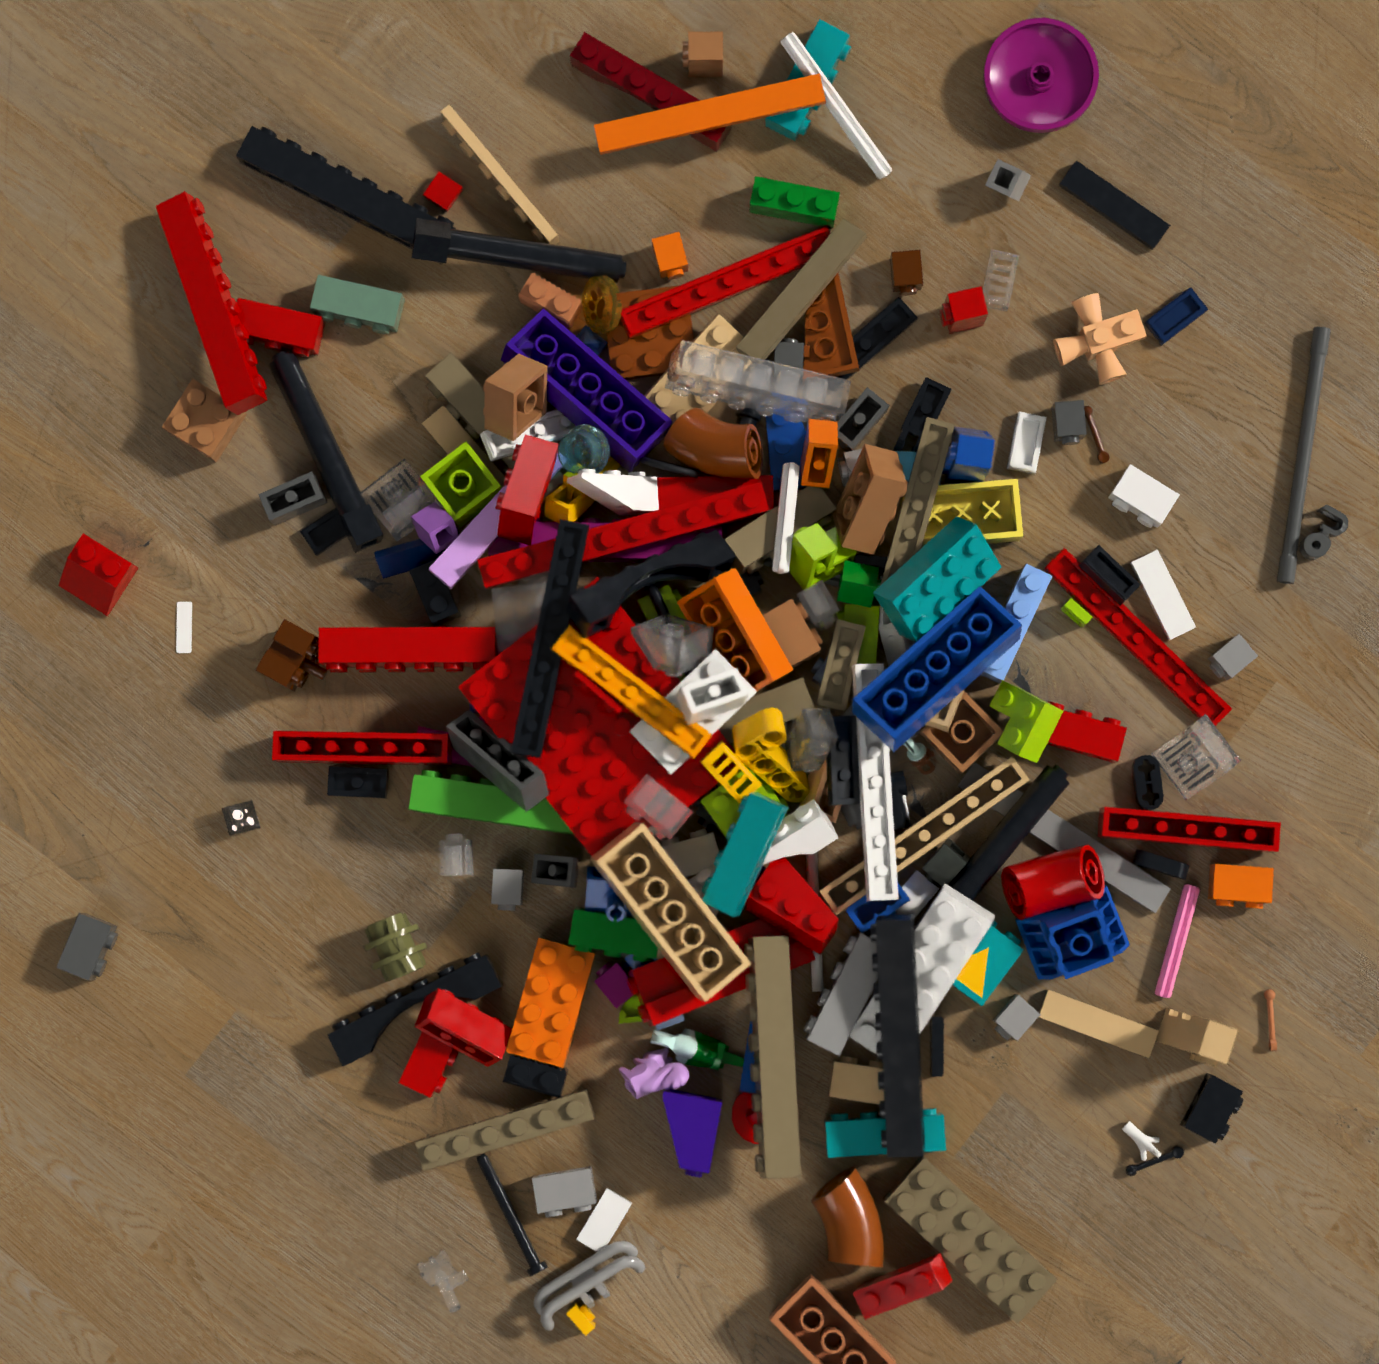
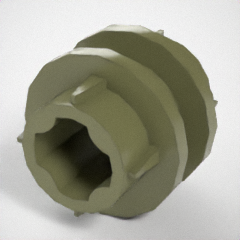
(395, 946)

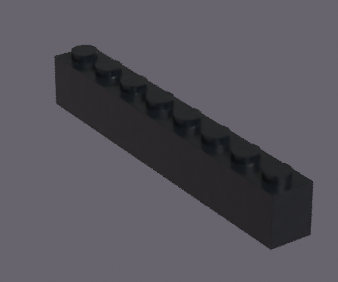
(332, 186)
(899, 1035)

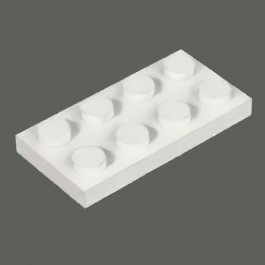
(660, 747)

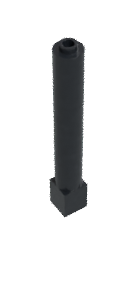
(437, 242)
(355, 514)
(1009, 833)

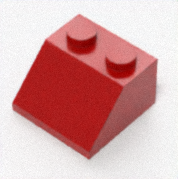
(96, 574)

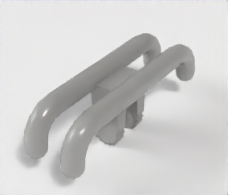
(584, 1279)

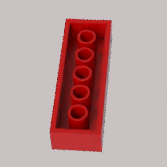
(406, 648)

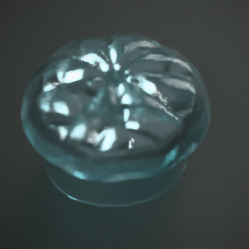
(584, 449)

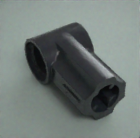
(900, 808)

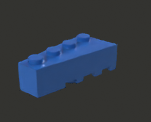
(968, 456)

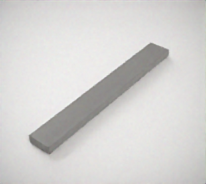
(1063, 835)

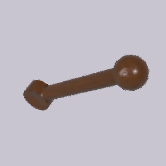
(1103, 456)

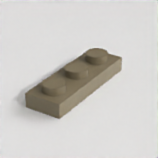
(838, 669)

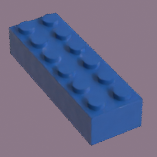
(936, 668)

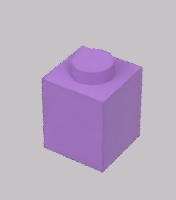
(435, 527)

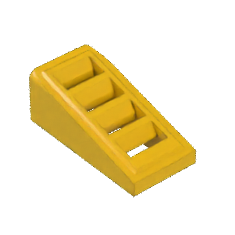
(713, 755)

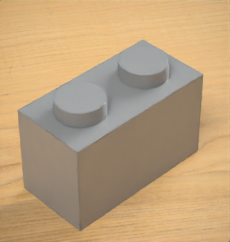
(564, 1190)

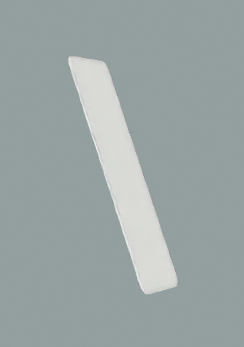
(184, 627)

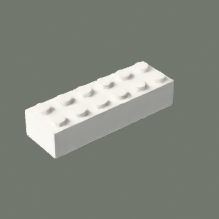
(942, 948)

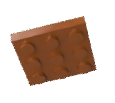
(651, 351)

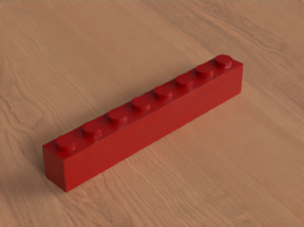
(212, 303)

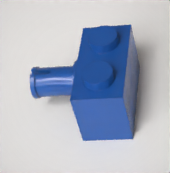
(602, 898)
(865, 912)

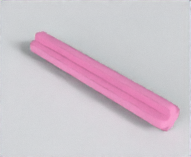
(1177, 941)

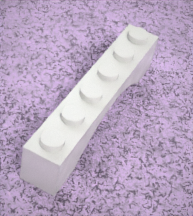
(800, 833)

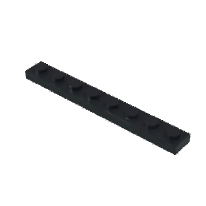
(552, 623)

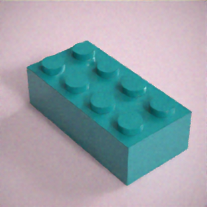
(937, 578)

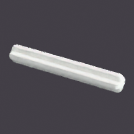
(785, 518)

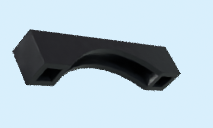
(696, 560)
(360, 1037)

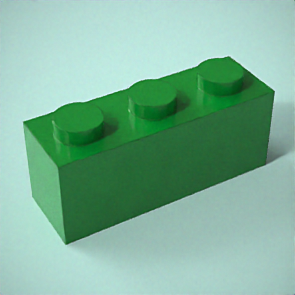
(794, 202)
(596, 931)

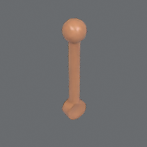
(1269, 995)

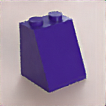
(693, 1128)

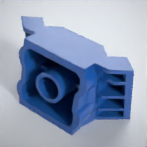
(1074, 938)

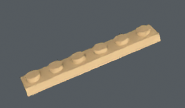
(491, 169)

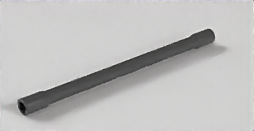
(1318, 353)

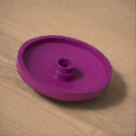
(1041, 75)

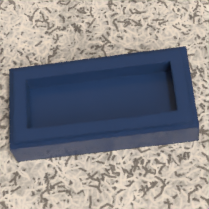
(1176, 316)

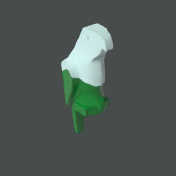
(697, 1049)

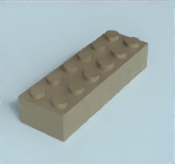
(969, 1239)

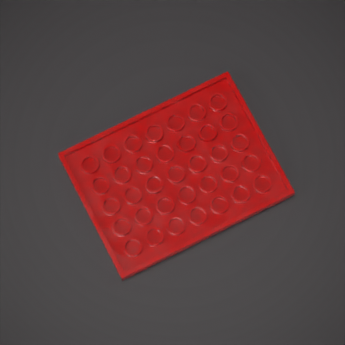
(588, 753)

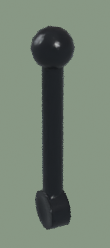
(1176, 1152)

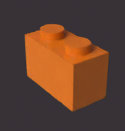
(819, 453)
(1240, 884)

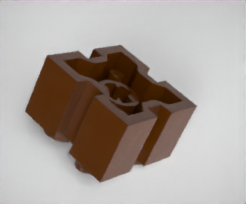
(292, 657)

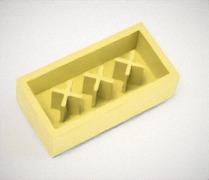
(987, 503)

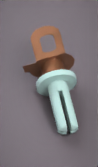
(919, 755)

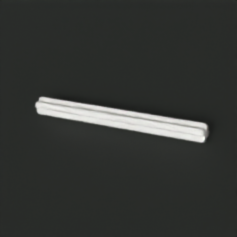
(837, 107)

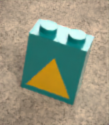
(988, 964)

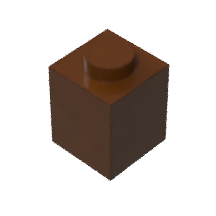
(906, 272)

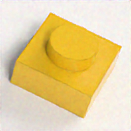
(582, 1317)

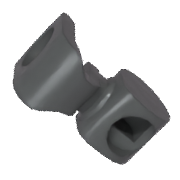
(1318, 543)

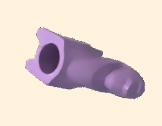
(654, 1074)

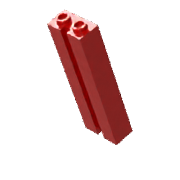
(666, 995)

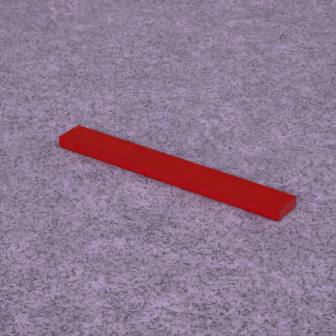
(722, 284)
(1137, 639)

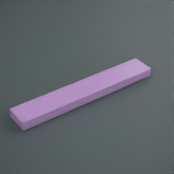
(472, 542)

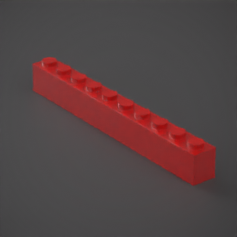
(630, 533)

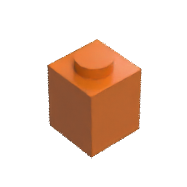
(670, 256)

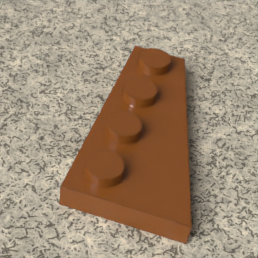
(828, 334)

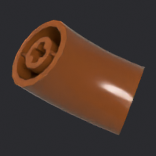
(715, 445)
(850, 1220)

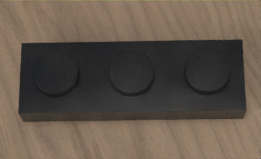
(843, 763)

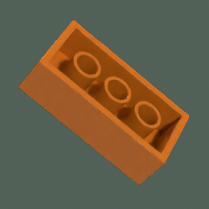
(739, 628)
(551, 1002)

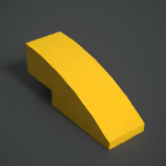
(567, 501)

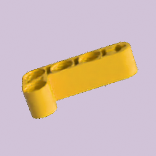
(759, 747)

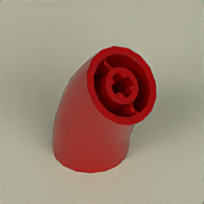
(1053, 881)

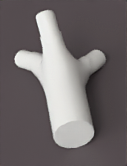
(1143, 1141)

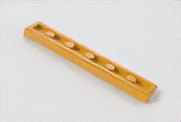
(630, 691)

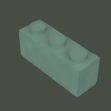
(357, 304)

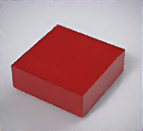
(443, 191)

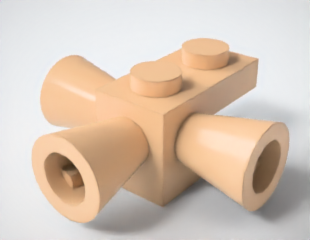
(1100, 338)

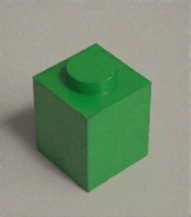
(858, 583)

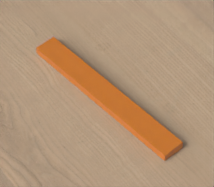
(710, 114)

